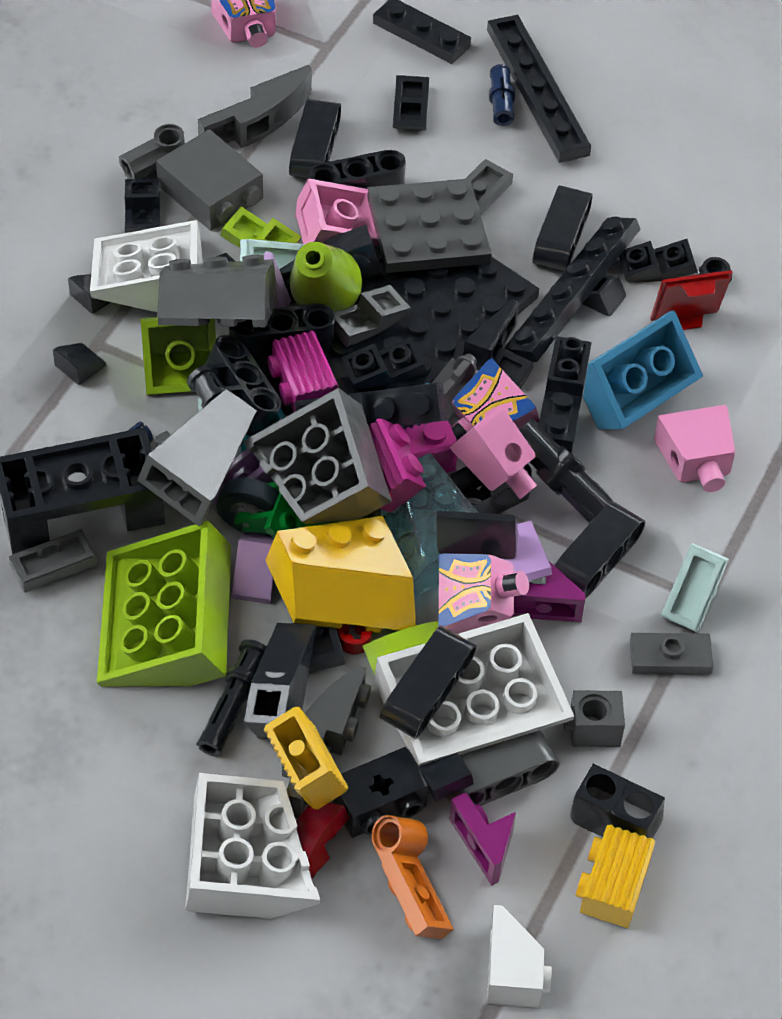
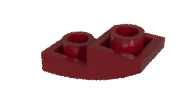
(318, 828)

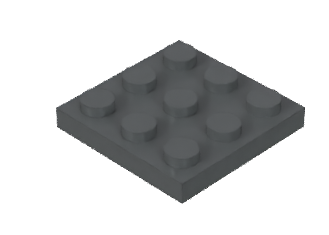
(428, 225)

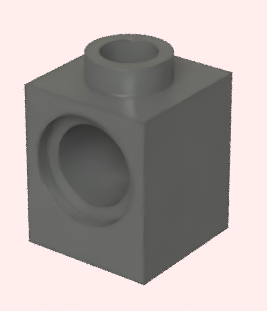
(606, 707)

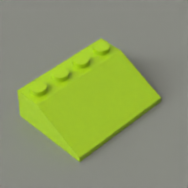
(166, 610)

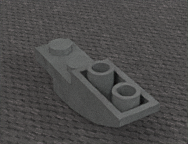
(264, 112)
(335, 719)

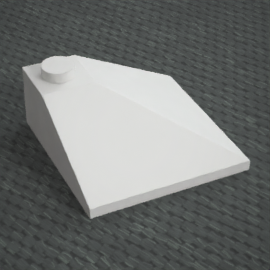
(130, 263)

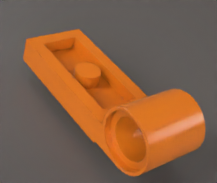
(398, 846)

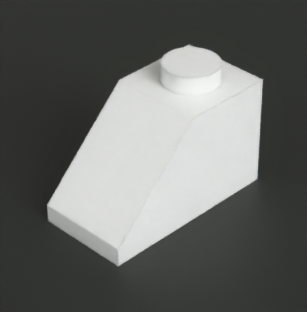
(515, 964)

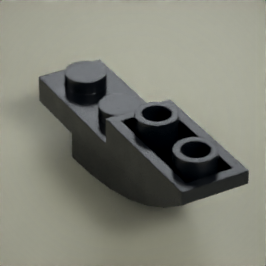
(565, 389)
(400, 405)

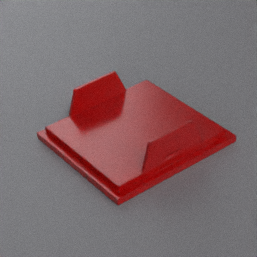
(691, 297)

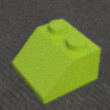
(173, 353)

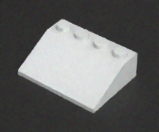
(498, 698)

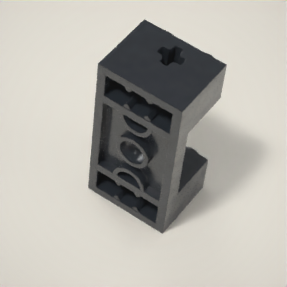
(38, 486)

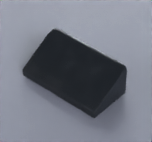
(477, 534)

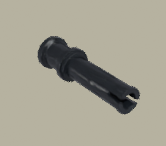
(236, 692)

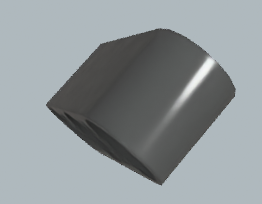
(508, 767)

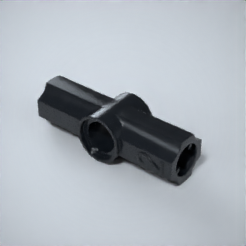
(564, 472)

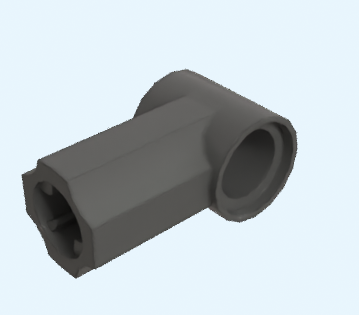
(142, 159)

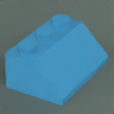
(640, 373)

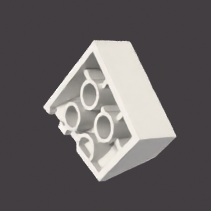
(246, 850)

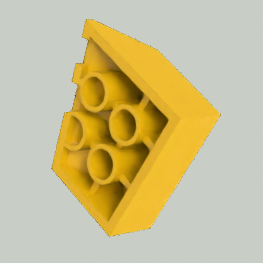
(343, 575)

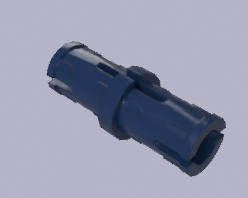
(501, 82)

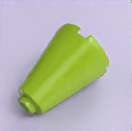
(325, 277)

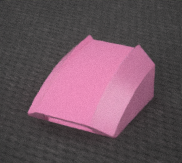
(332, 209)

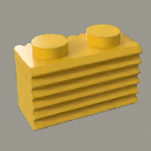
(305, 758)
(616, 876)

